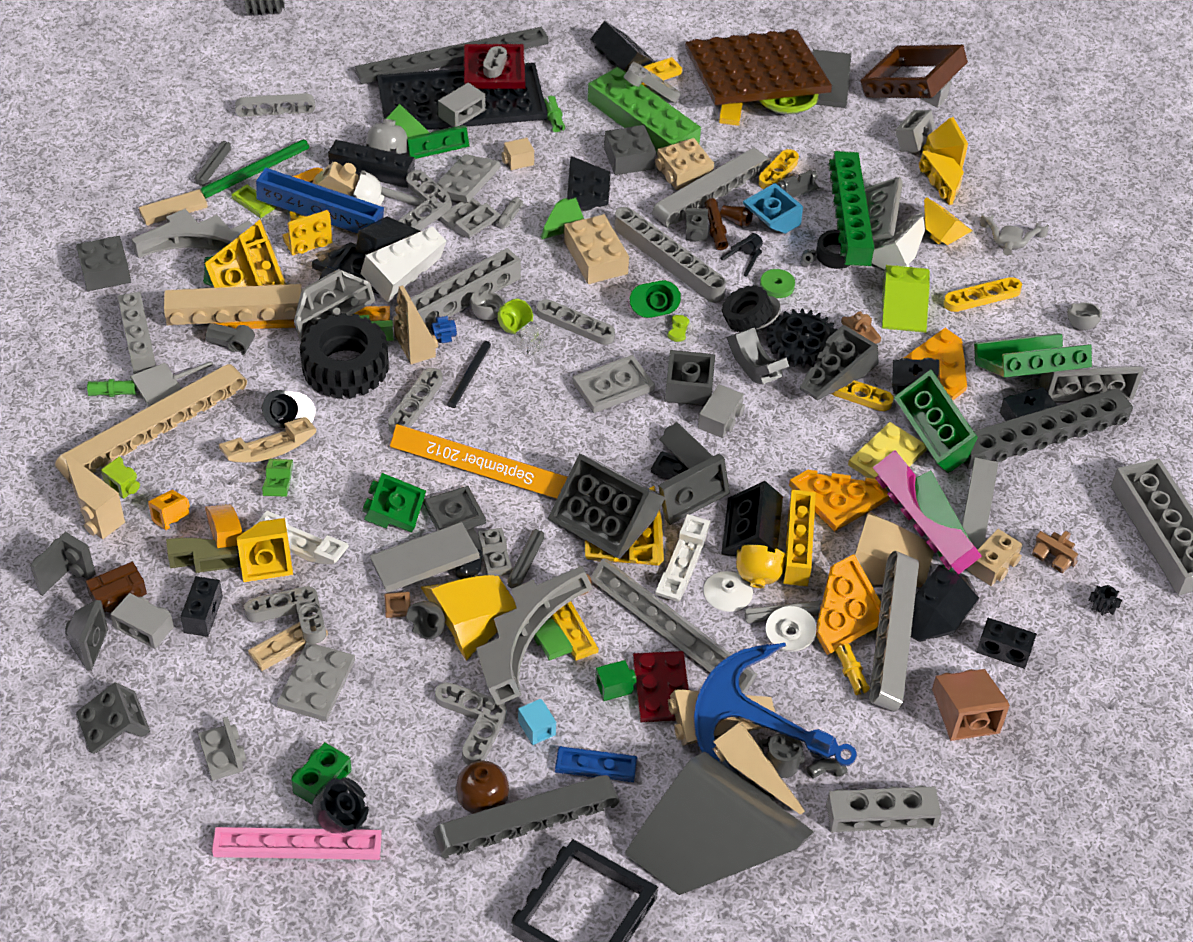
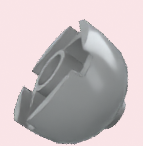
(387, 137)

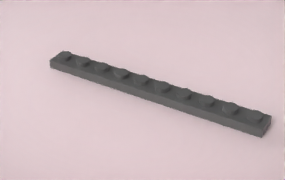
(445, 56)

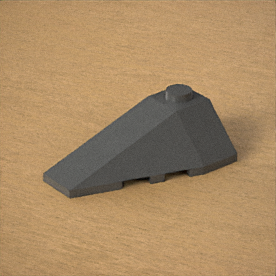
(843, 360)

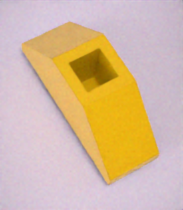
(942, 173)

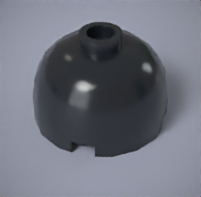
(340, 806)

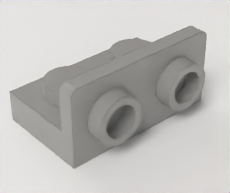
(221, 750)

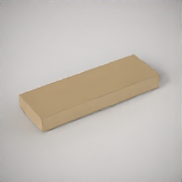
(160, 210)
(279, 646)

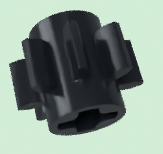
(1105, 599)

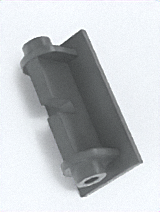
(801, 185)

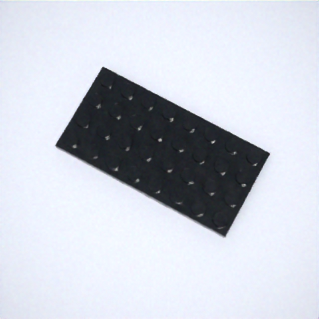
(421, 91)

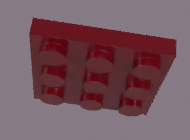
(512, 74)

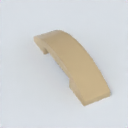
(295, 434)

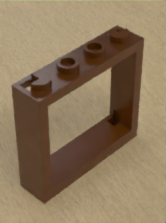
(946, 58)

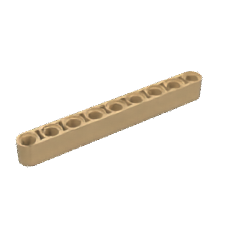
(154, 420)

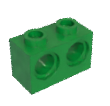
(316, 772)

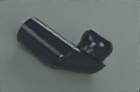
(469, 569)

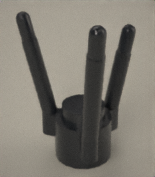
(749, 245)

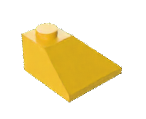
(948, 141)
(942, 224)
(265, 551)

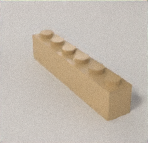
(231, 304)

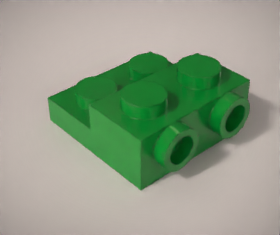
(393, 503)

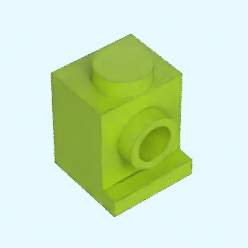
(120, 478)

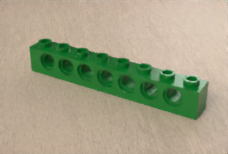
(851, 208)

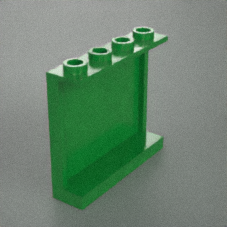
(1031, 355)

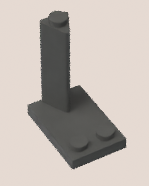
(700, 484)

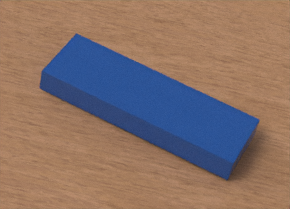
(595, 764)

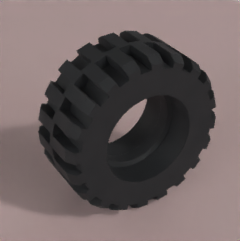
(344, 376)

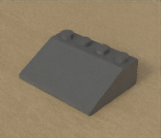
(604, 506)

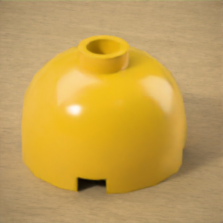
(759, 565)

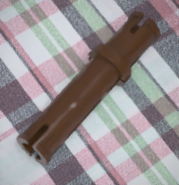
(717, 228)

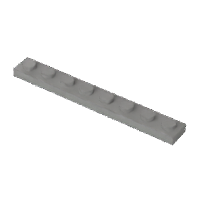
(664, 619)

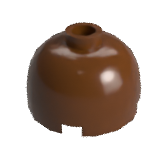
(482, 786)

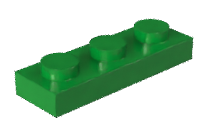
(438, 142)

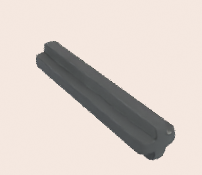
(212, 163)
(526, 558)

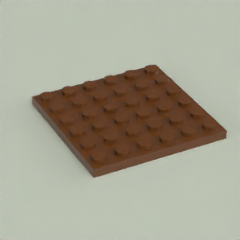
(757, 67)

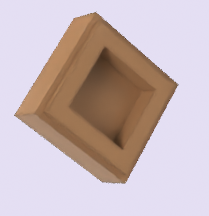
(397, 604)

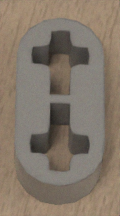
(492, 60)

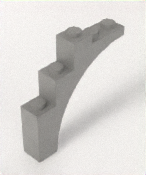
(186, 232)
(516, 628)

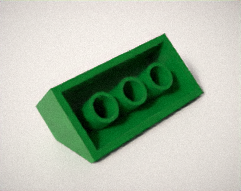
(937, 421)

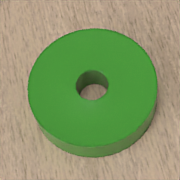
(783, 289)

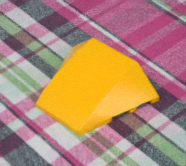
(246, 261)
(645, 550)
(471, 608)

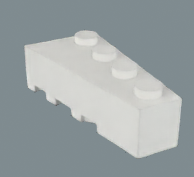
(402, 261)

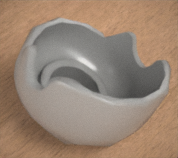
(486, 305)
(1084, 316)

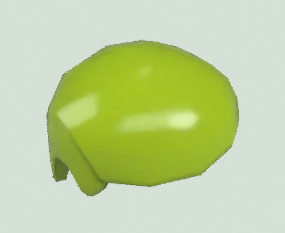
(514, 315)

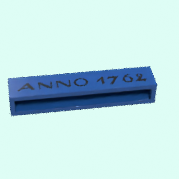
(310, 199)

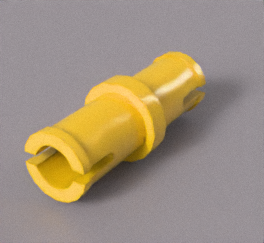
(852, 669)

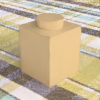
(518, 154)

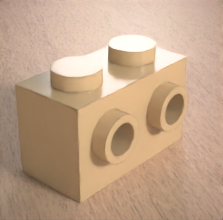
(998, 555)

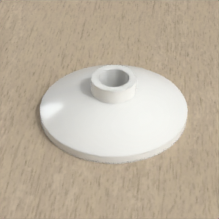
(727, 598)
(791, 619)

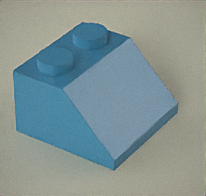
(776, 208)

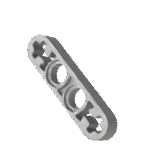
(274, 102)
(577, 319)
(412, 400)

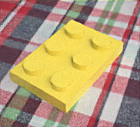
(883, 444)

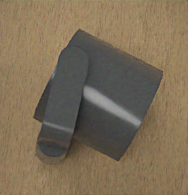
(783, 753)

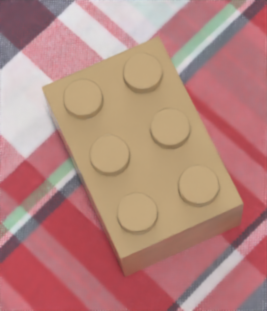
(596, 249)

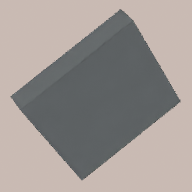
(454, 508)

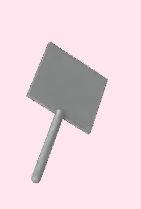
(159, 382)

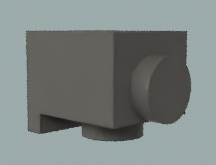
(696, 224)

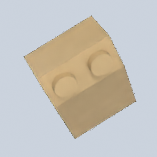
(96, 499)

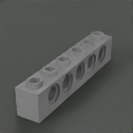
(455, 292)

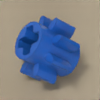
(444, 329)

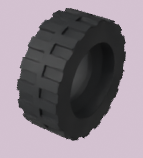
(742, 298)

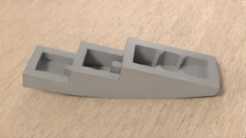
(979, 500)

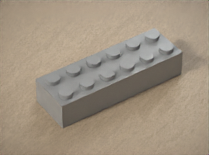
(1160, 517)

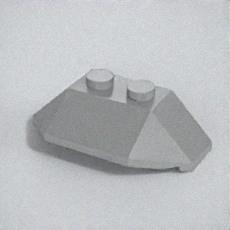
(331, 295)

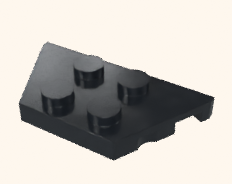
(588, 184)
(344, 259)

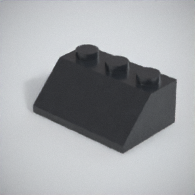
(619, 47)
(752, 519)

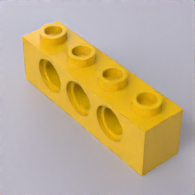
(799, 538)

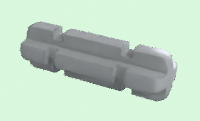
(509, 213)

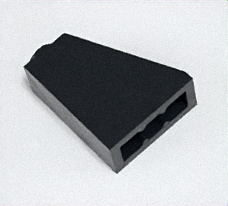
(382, 234)

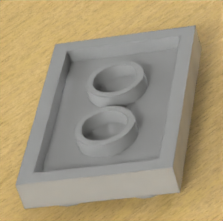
(468, 177)
(613, 383)
(316, 681)

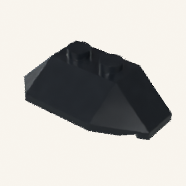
(942, 604)

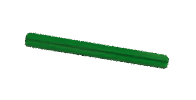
(254, 168)

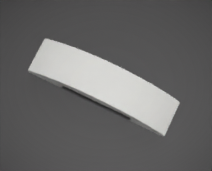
(309, 546)
(684, 558)

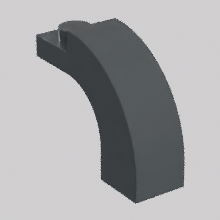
(753, 358)

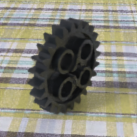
(799, 336)

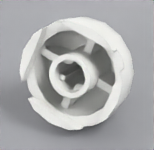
(368, 189)

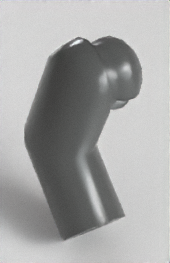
(808, 257)
(826, 765)

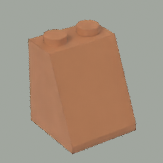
(970, 704)

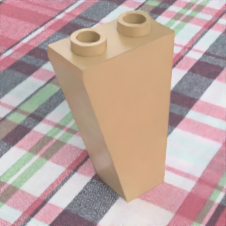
(683, 706)

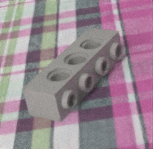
(136, 332)
(870, 817)

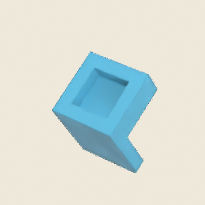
(537, 721)

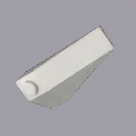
(904, 245)

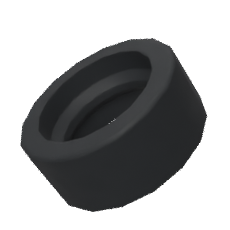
(828, 258)

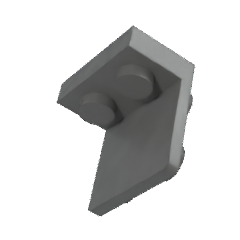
(61, 556)
(111, 715)

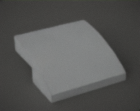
(469, 217)

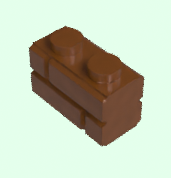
(115, 585)

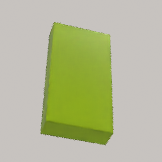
(247, 198)

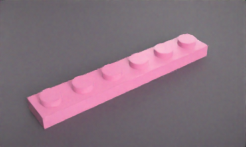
(296, 843)

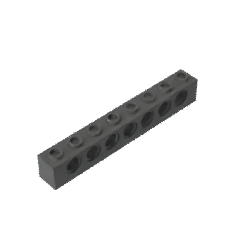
(1050, 426)

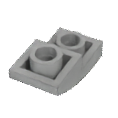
(495, 552)

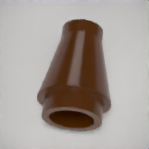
(737, 214)

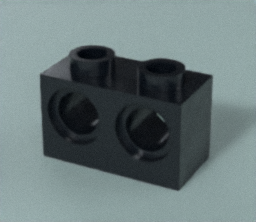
(1006, 643)

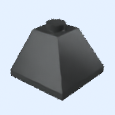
(87, 632)

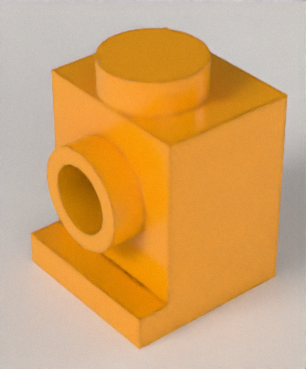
(168, 508)

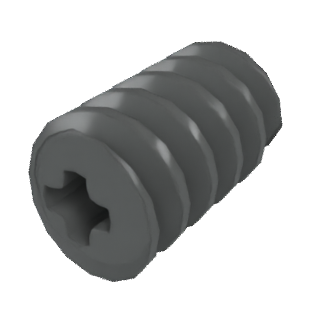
(262, 5)

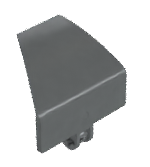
(712, 828)

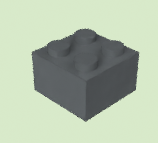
(629, 150)
(103, 263)
(689, 377)

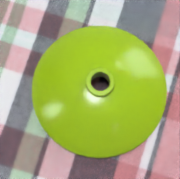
(791, 105)

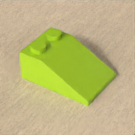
(905, 298)

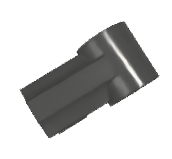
(235, 339)

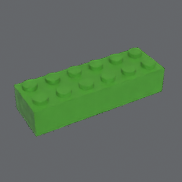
(640, 106)

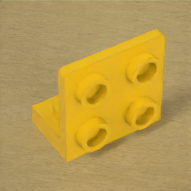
(308, 233)

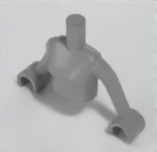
(1011, 236)

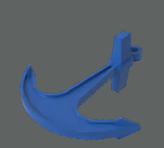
(722, 698)

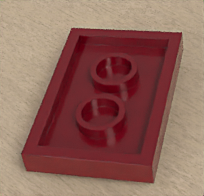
(656, 679)

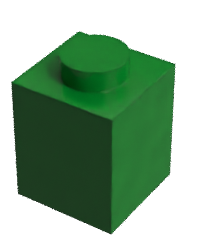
(615, 680)

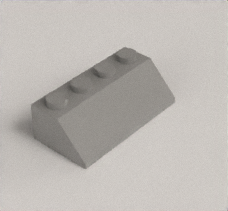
(1085, 382)

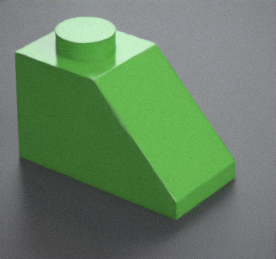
(564, 212)

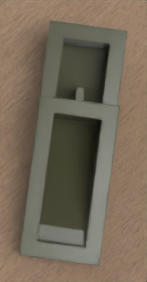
(202, 554)

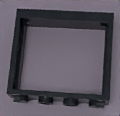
(646, 890)

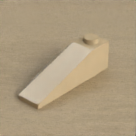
(412, 331)
(746, 756)

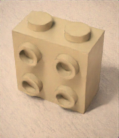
(683, 163)

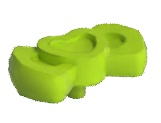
(679, 328)

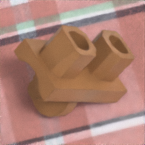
(862, 324)
(1058, 546)

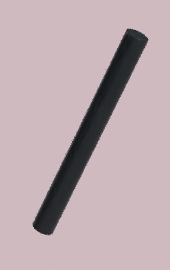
(468, 375)

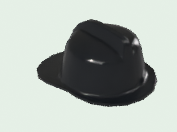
(287, 406)

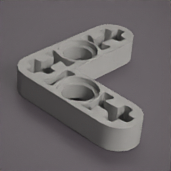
(637, 74)
(430, 202)
(301, 606)
(484, 718)

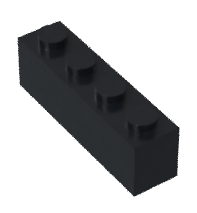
(384, 165)

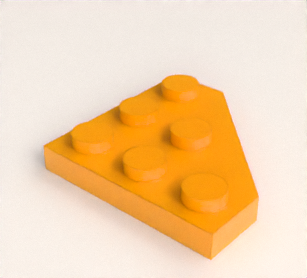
(949, 351)
(839, 497)
(848, 606)

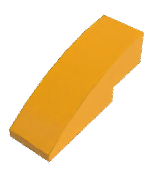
(224, 524)

